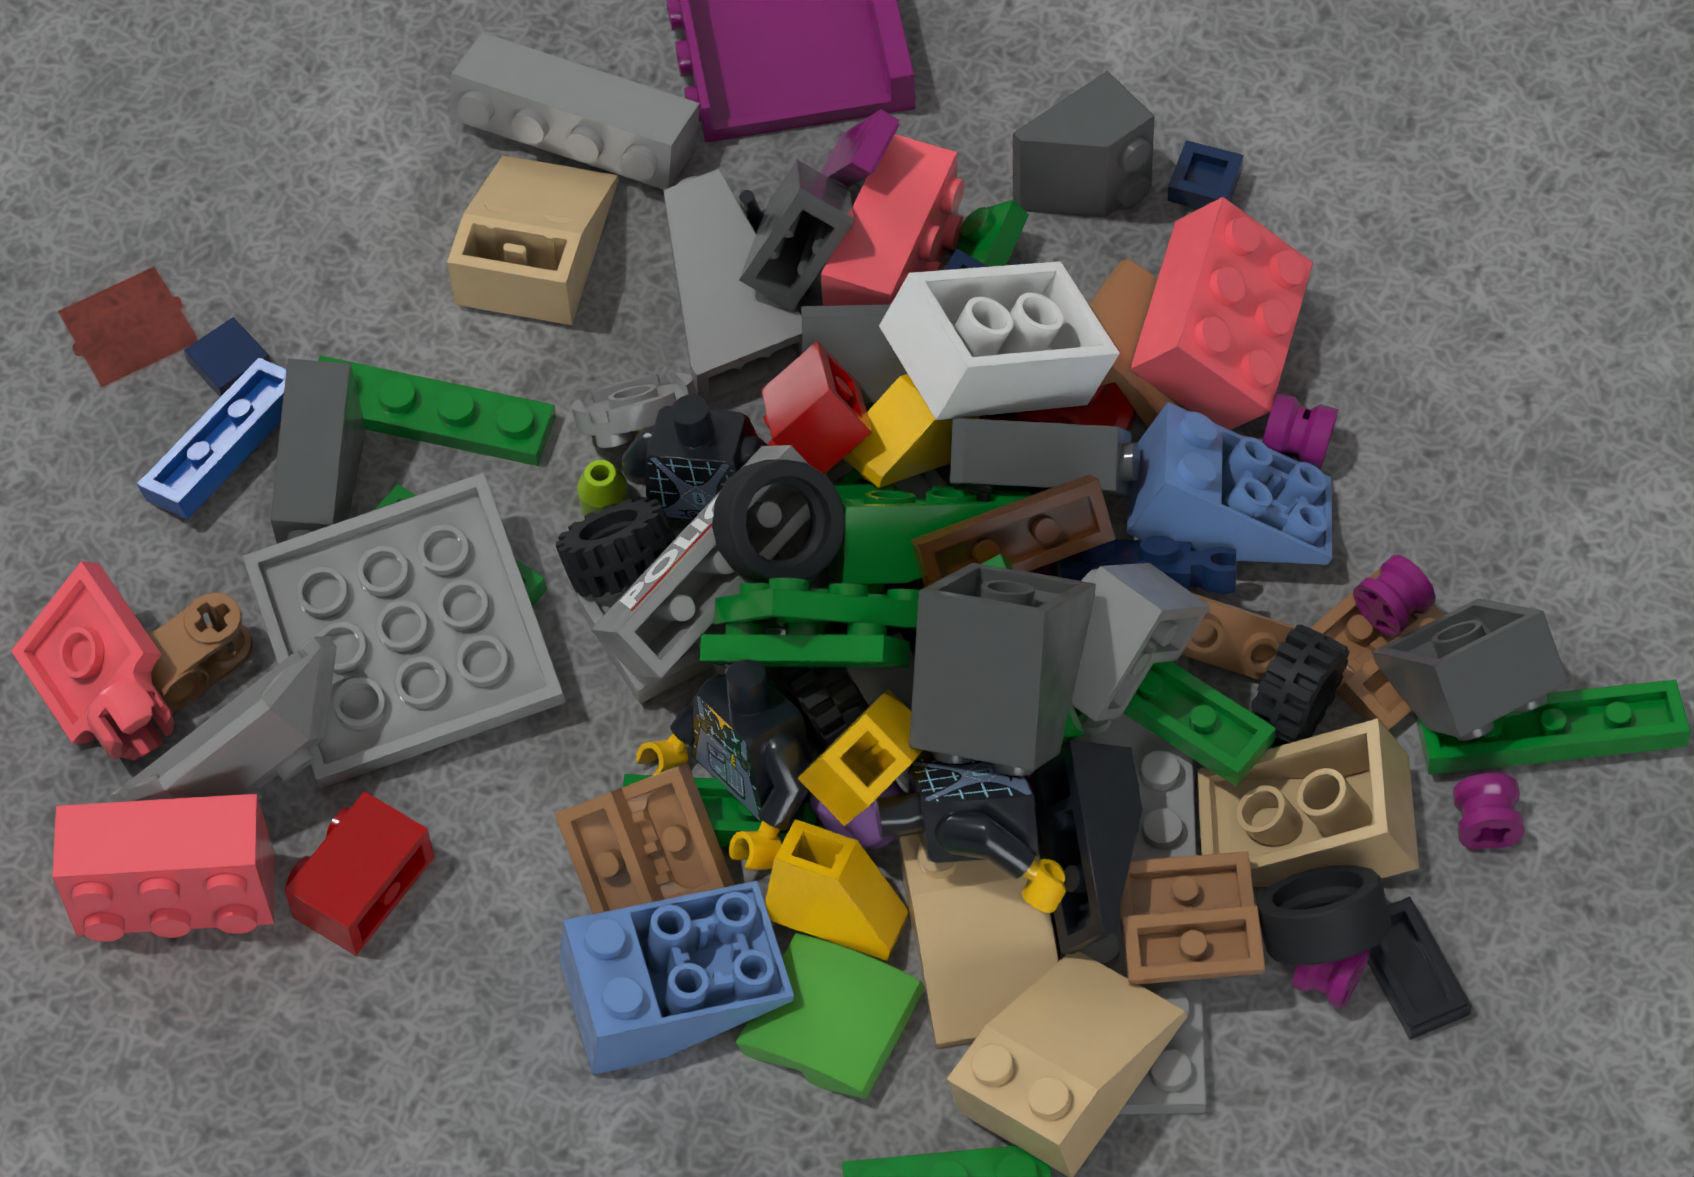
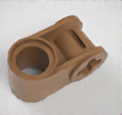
(195, 653)

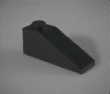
(1088, 826)

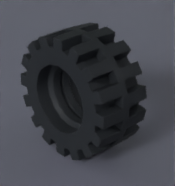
(614, 546)
(1300, 683)

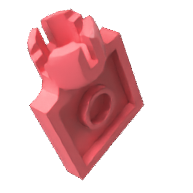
(96, 667)

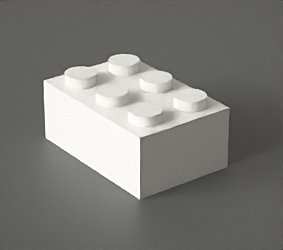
(998, 339)

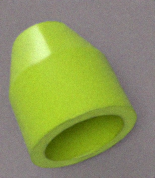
(601, 486)

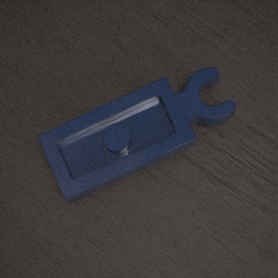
(1209, 569)

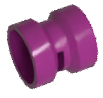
(1300, 430)

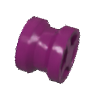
(1394, 595)
(1488, 811)
(1333, 979)

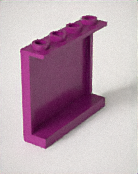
(790, 62)

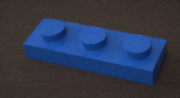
(218, 441)

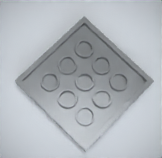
(422, 621)

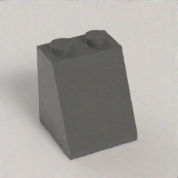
(997, 665)

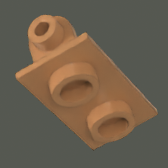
(1236, 639)

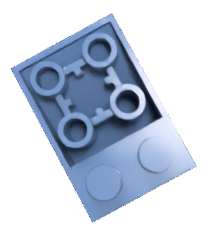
(1228, 492)
(671, 973)

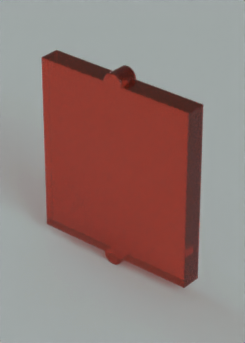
(127, 326)

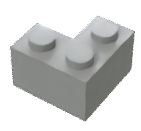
(1133, 623)

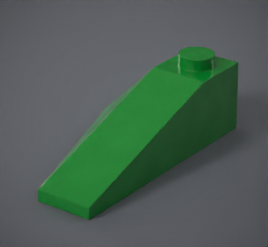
(885, 521)

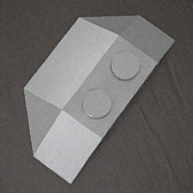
(251, 738)

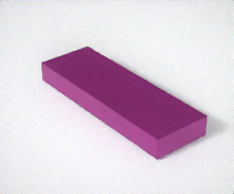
(861, 149)

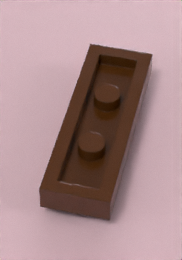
(1025, 532)

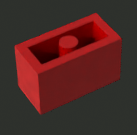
(816, 409)
(358, 872)

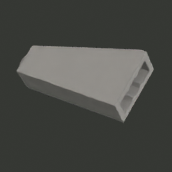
(729, 328)

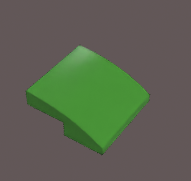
(841, 1017)

